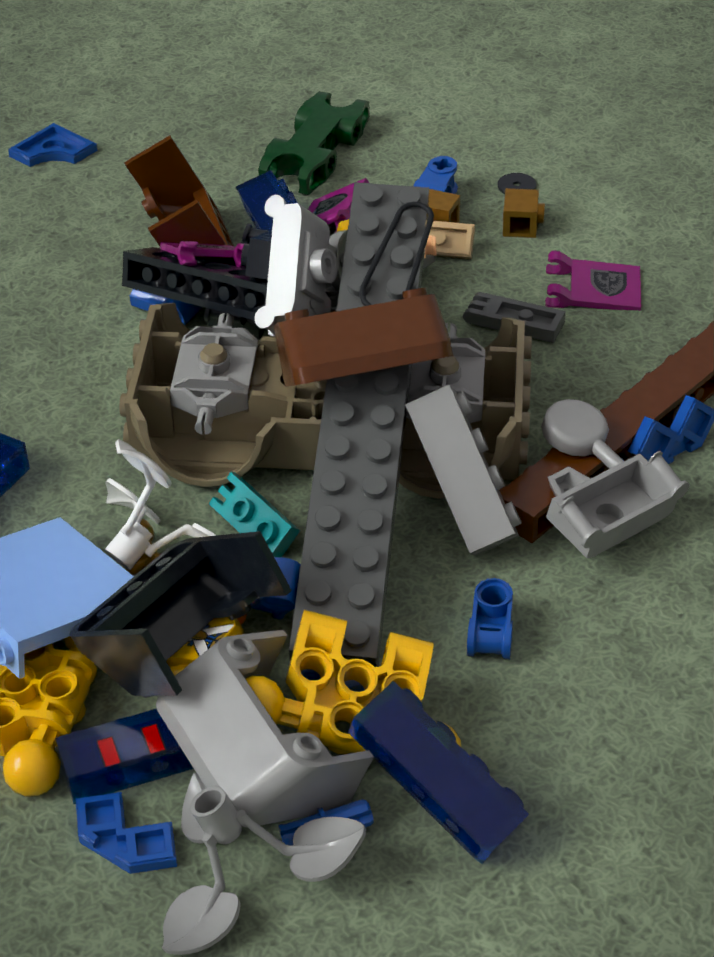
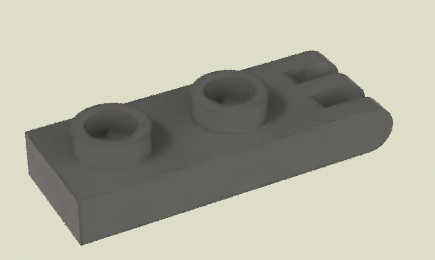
(540, 321)

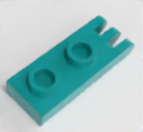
(252, 513)

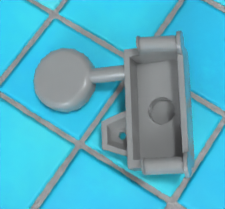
(300, 263)
(616, 502)

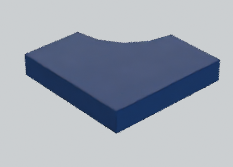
(52, 144)

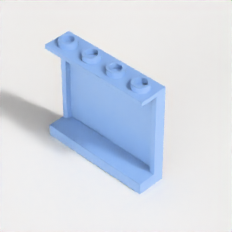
(48, 586)

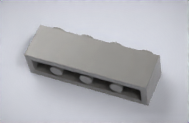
(462, 469)

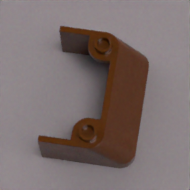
(177, 198)
(361, 338)

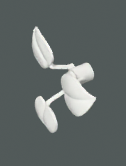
(134, 538)

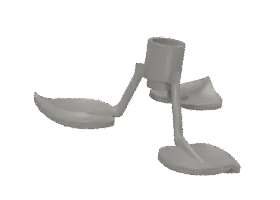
(208, 816)

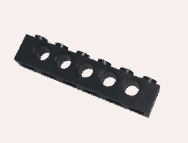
(204, 285)

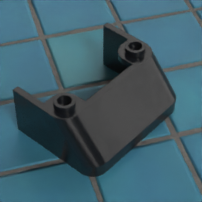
(171, 602)

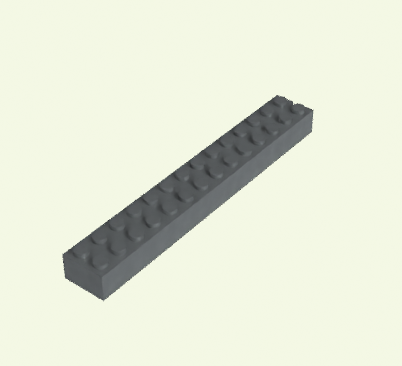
(361, 438)

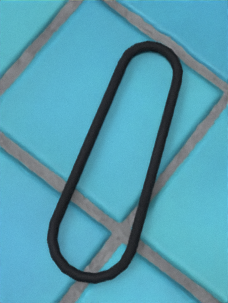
(365, 302)

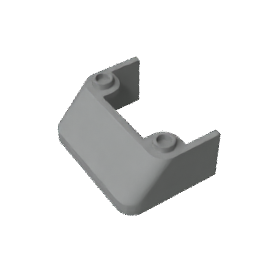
(242, 748)

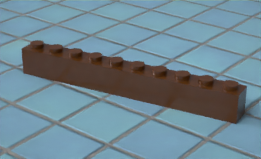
(655, 396)

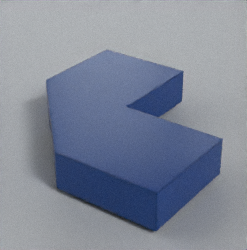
(685, 433)
(132, 849)

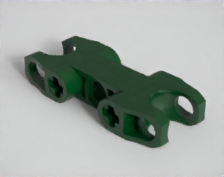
(318, 132)

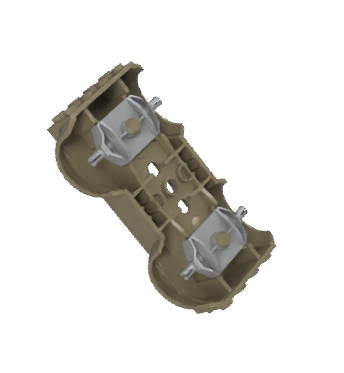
(221, 404)

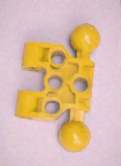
(329, 699)
(38, 711)

